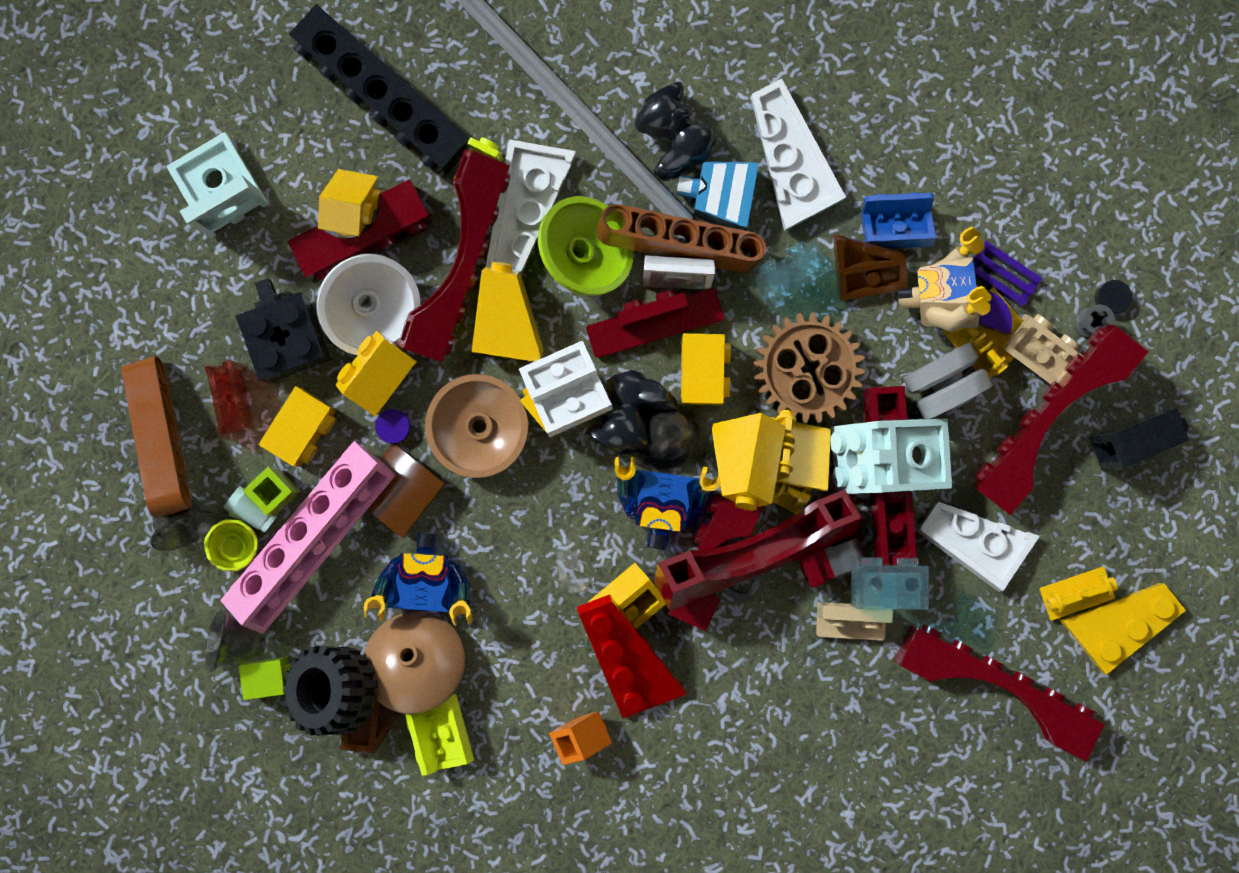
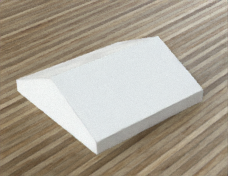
(678, 273)

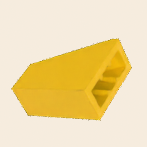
(505, 316)
(748, 458)

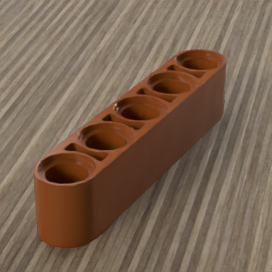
(695, 232)
(156, 437)

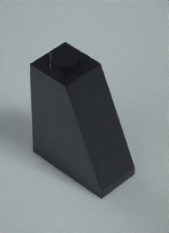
(1140, 439)

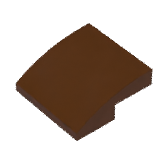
(408, 492)

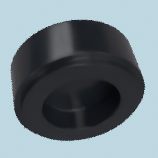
(1114, 295)

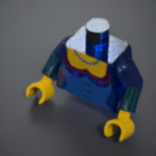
(663, 500)
(422, 582)

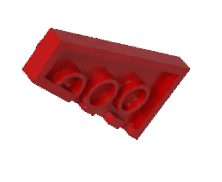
(627, 659)

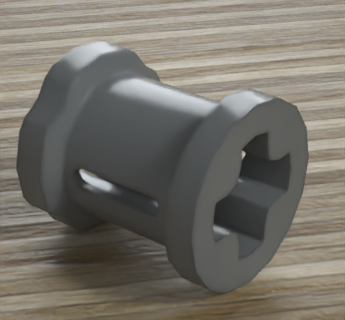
(1085, 317)

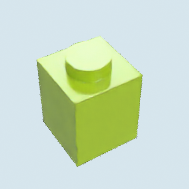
(271, 491)
(264, 677)

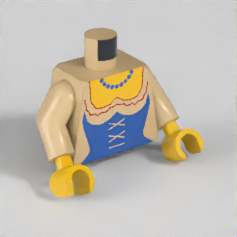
(949, 289)

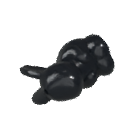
(669, 120)
(624, 426)

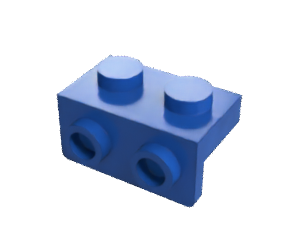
(898, 220)

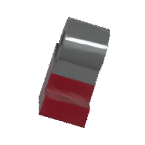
(831, 561)

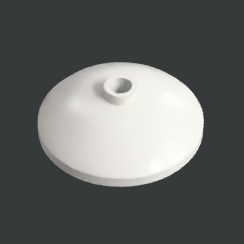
(390, 294)

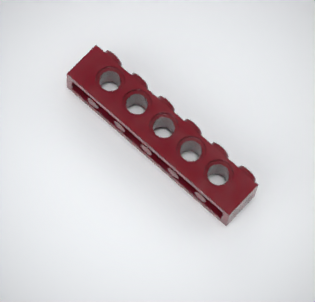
(890, 511)

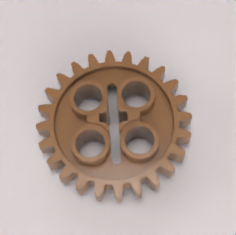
(837, 354)

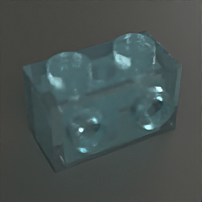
(792, 274)
(889, 585)

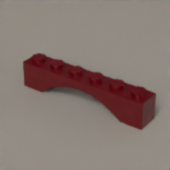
(478, 190)
(1107, 360)
(711, 570)
(1060, 724)

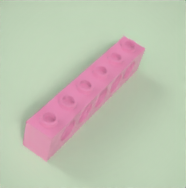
(307, 538)

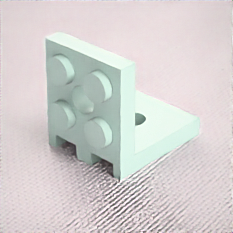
(218, 206)
(880, 459)

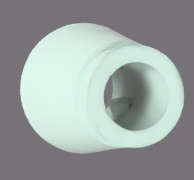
(244, 509)

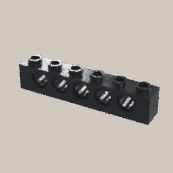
(320, 29)

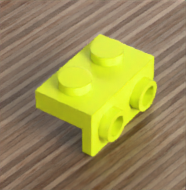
(440, 737)

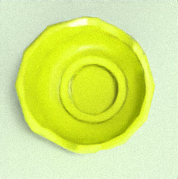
(231, 545)

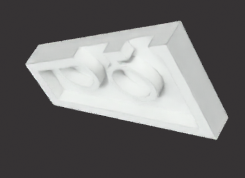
(981, 546)

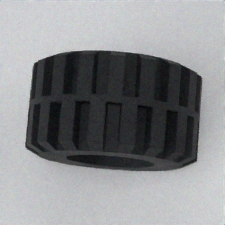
(310, 696)

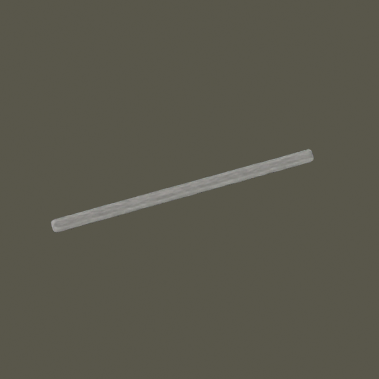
(575, 108)

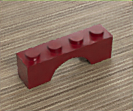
(399, 214)
(724, 524)

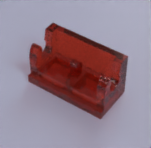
(229, 398)

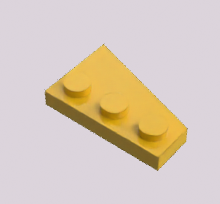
(1124, 625)

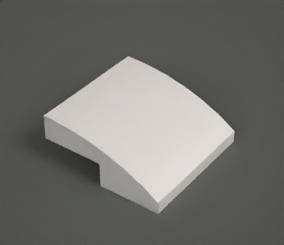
(565, 389)

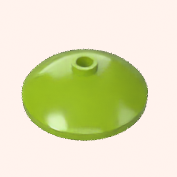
(572, 227)

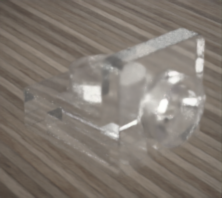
(567, 563)

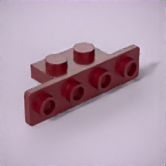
(654, 321)

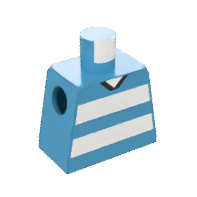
(722, 192)

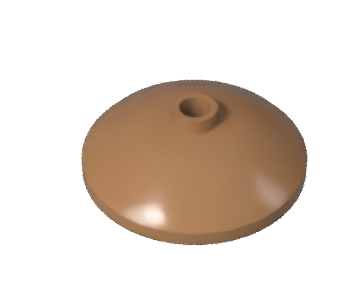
(453, 419)
(432, 672)

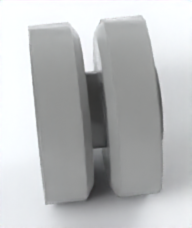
(948, 383)

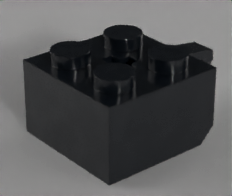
(264, 328)

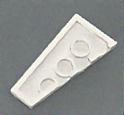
(795, 162)
(534, 185)

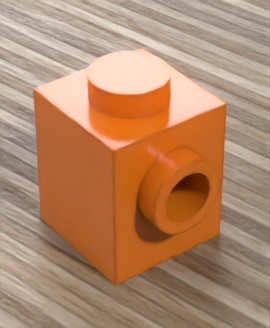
(580, 738)

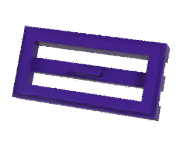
(1011, 263)

